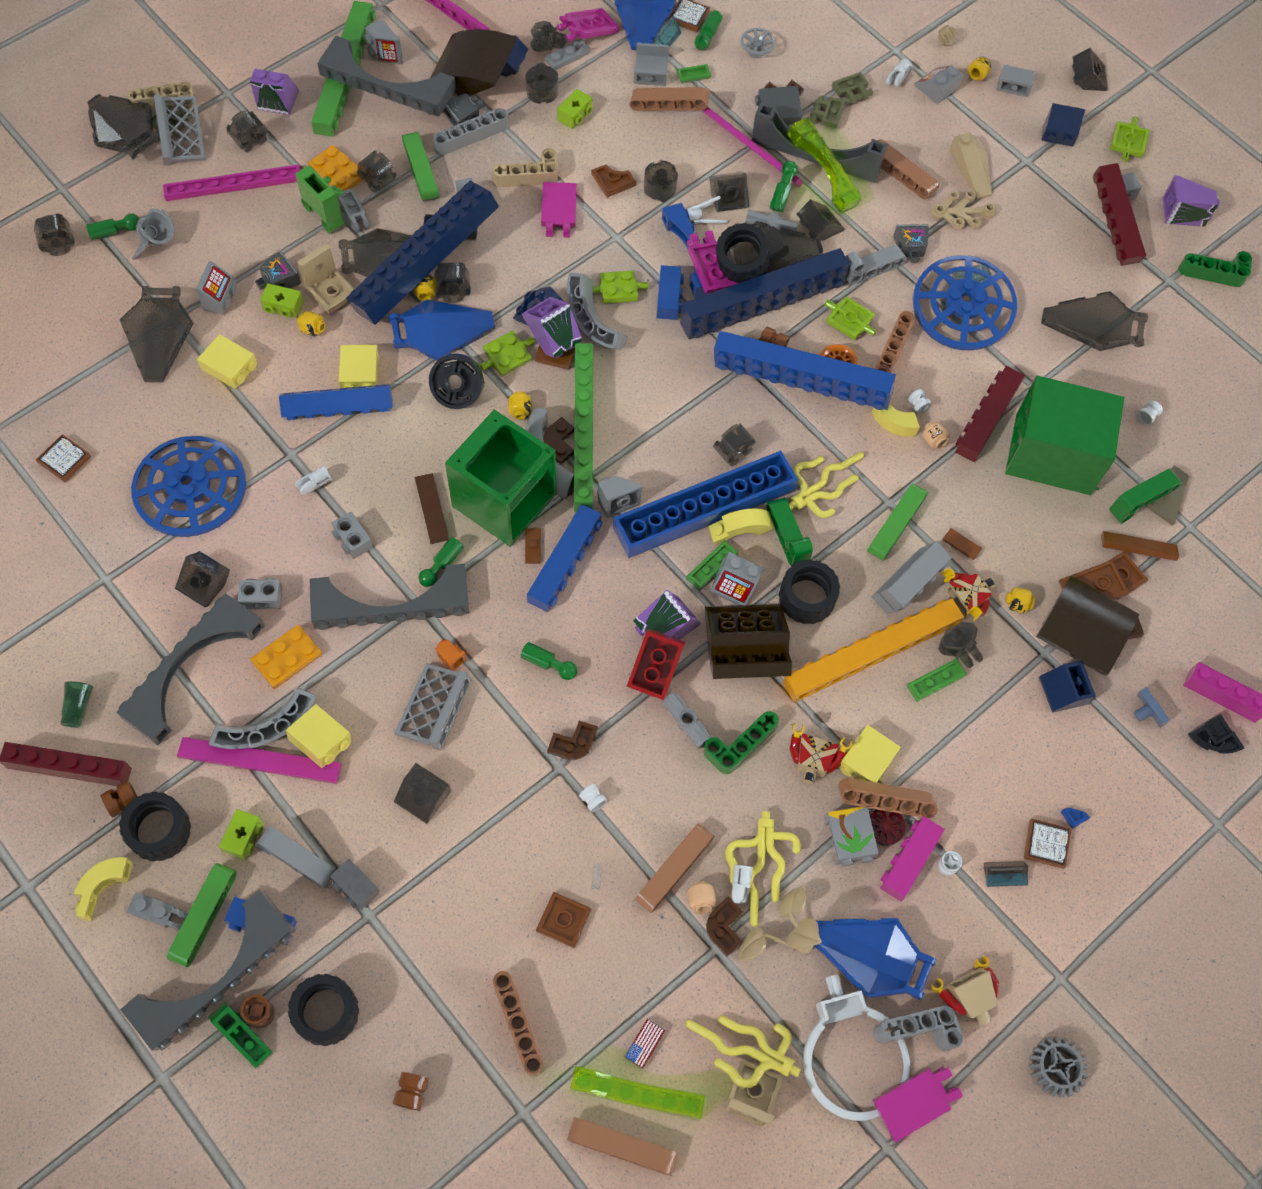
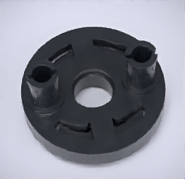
(471, 384)

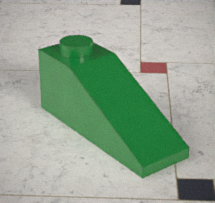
(239, 1034)

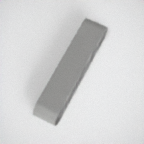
(471, 131)

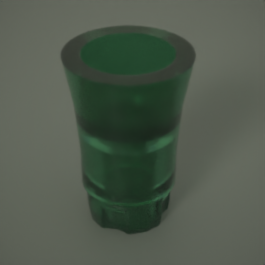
(75, 703)

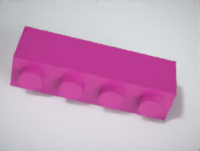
(1225, 691)
(912, 858)

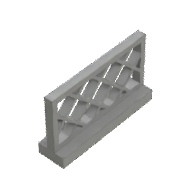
(164, 133)
(447, 714)

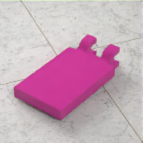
(588, 24)
(558, 207)
(706, 263)
(916, 1102)

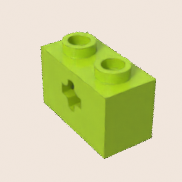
(574, 109)
(281, 301)
(239, 824)

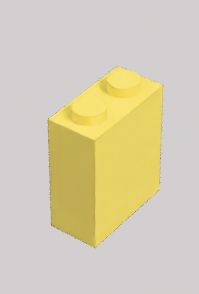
(227, 361)
(358, 365)
(319, 736)
(869, 756)

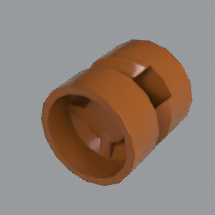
(769, 335)
(118, 799)
(257, 1011)
(411, 1088)

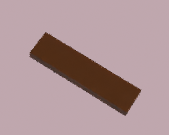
(431, 508)

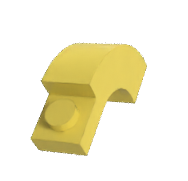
(897, 422)
(741, 522)
(96, 879)

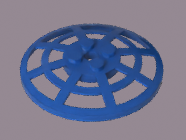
(961, 308)
(191, 492)

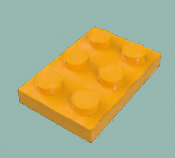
(336, 166)
(286, 656)

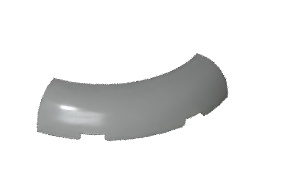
(584, 312)
(536, 425)
(267, 730)

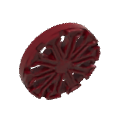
(887, 827)

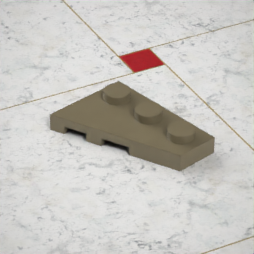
(1169, 505)

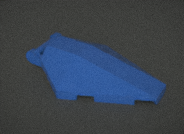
(643, 18)
(440, 327)
(874, 955)

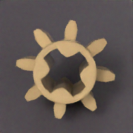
(947, 35)

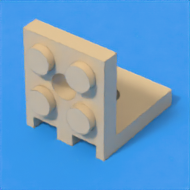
(320, 277)
(754, 1108)

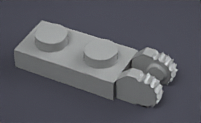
(567, 54)
(353, 209)
(155, 911)

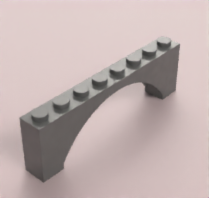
(424, 95)
(860, 162)
(335, 609)
(147, 705)
(161, 1020)

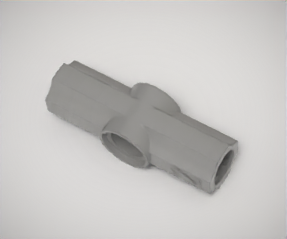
(771, 218)
(680, 710)

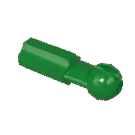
(708, 30)
(778, 203)
(111, 227)
(444, 557)
(546, 660)

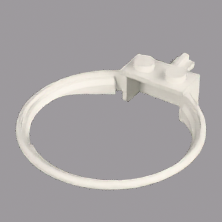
(834, 1010)

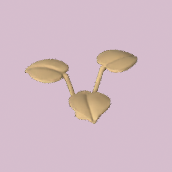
(802, 938)

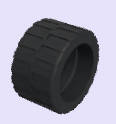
(742, 233)
(815, 572)
(142, 807)
(300, 998)

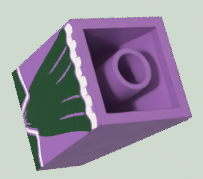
(273, 91)
(1188, 203)
(553, 326)
(667, 616)

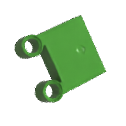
(320, 197)

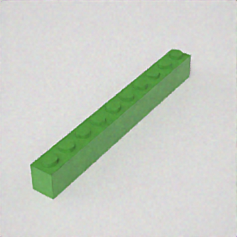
(335, 94)
(583, 426)

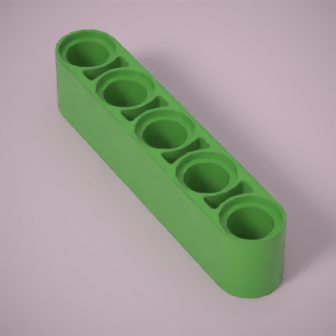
(420, 166)
(897, 521)
(201, 915)

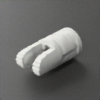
(899, 72)
(313, 480)
(741, 883)

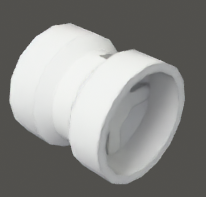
(919, 401)
(1150, 412)
(593, 797)
(952, 860)

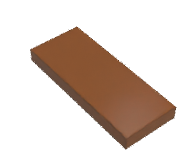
(962, 544)
(532, 545)

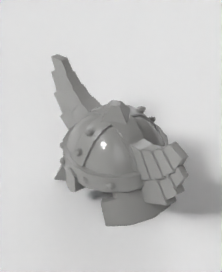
(154, 229)

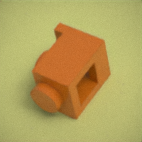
(450, 654)

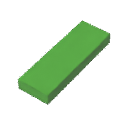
(709, 566)
(936, 680)

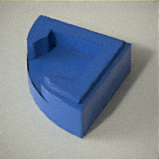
(1074, 817)

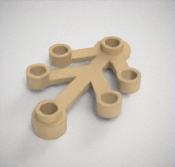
(941, 211)

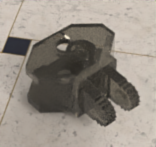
(546, 37)
(959, 642)

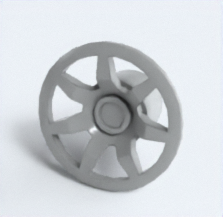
(757, 45)

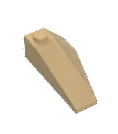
(973, 163)

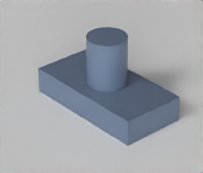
(1150, 708)

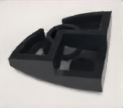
(1216, 736)

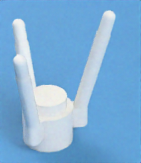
(695, 212)

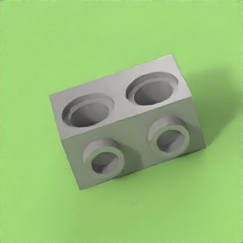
(354, 534)
(259, 598)

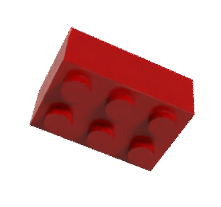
(655, 664)

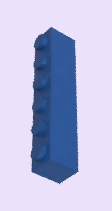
(336, 401)
(564, 558)

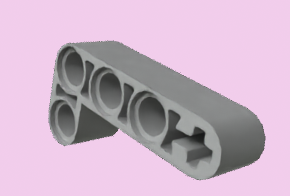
(873, 264)
(295, 856)
(915, 1027)

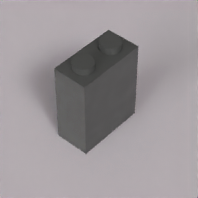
(786, 101)

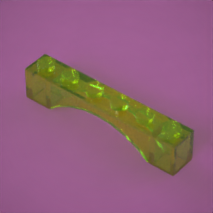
(807, 138)
(637, 1094)

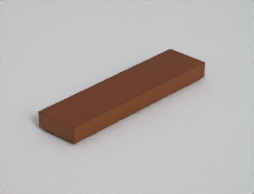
(1140, 546)

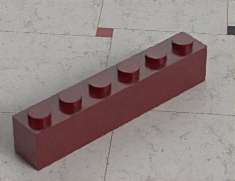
(1119, 214)
(989, 414)
(64, 764)

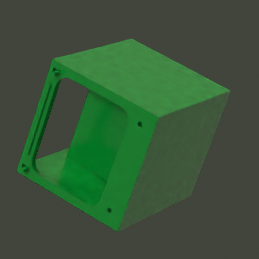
(1065, 435)
(502, 477)

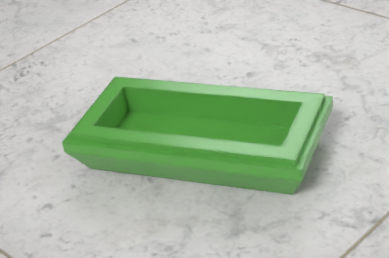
(694, 73)

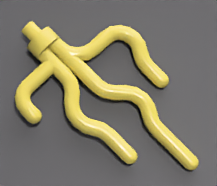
(808, 494)
(763, 840)
(769, 1057)

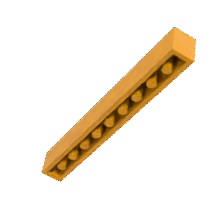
(872, 650)

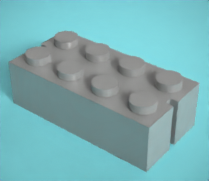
(912, 577)

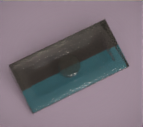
(1006, 873)

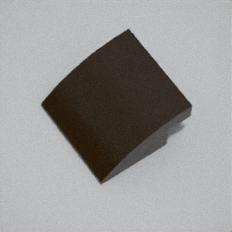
(475, 59)
(1088, 626)
(748, 641)

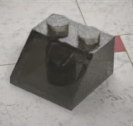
(1089, 71)
(731, 189)
(819, 220)
(201, 578)
(422, 793)

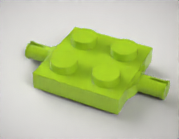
(1129, 139)
(619, 287)
(850, 318)
(507, 353)

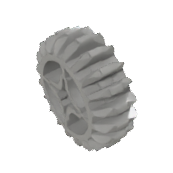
(1051, 1046)

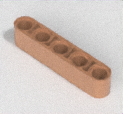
(670, 99)
(908, 173)
(895, 342)
(879, 792)
(674, 868)
(512, 1014)
(622, 1146)

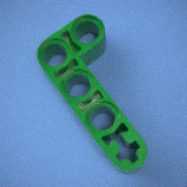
(1217, 270)
(1144, 494)
(793, 544)
(744, 740)

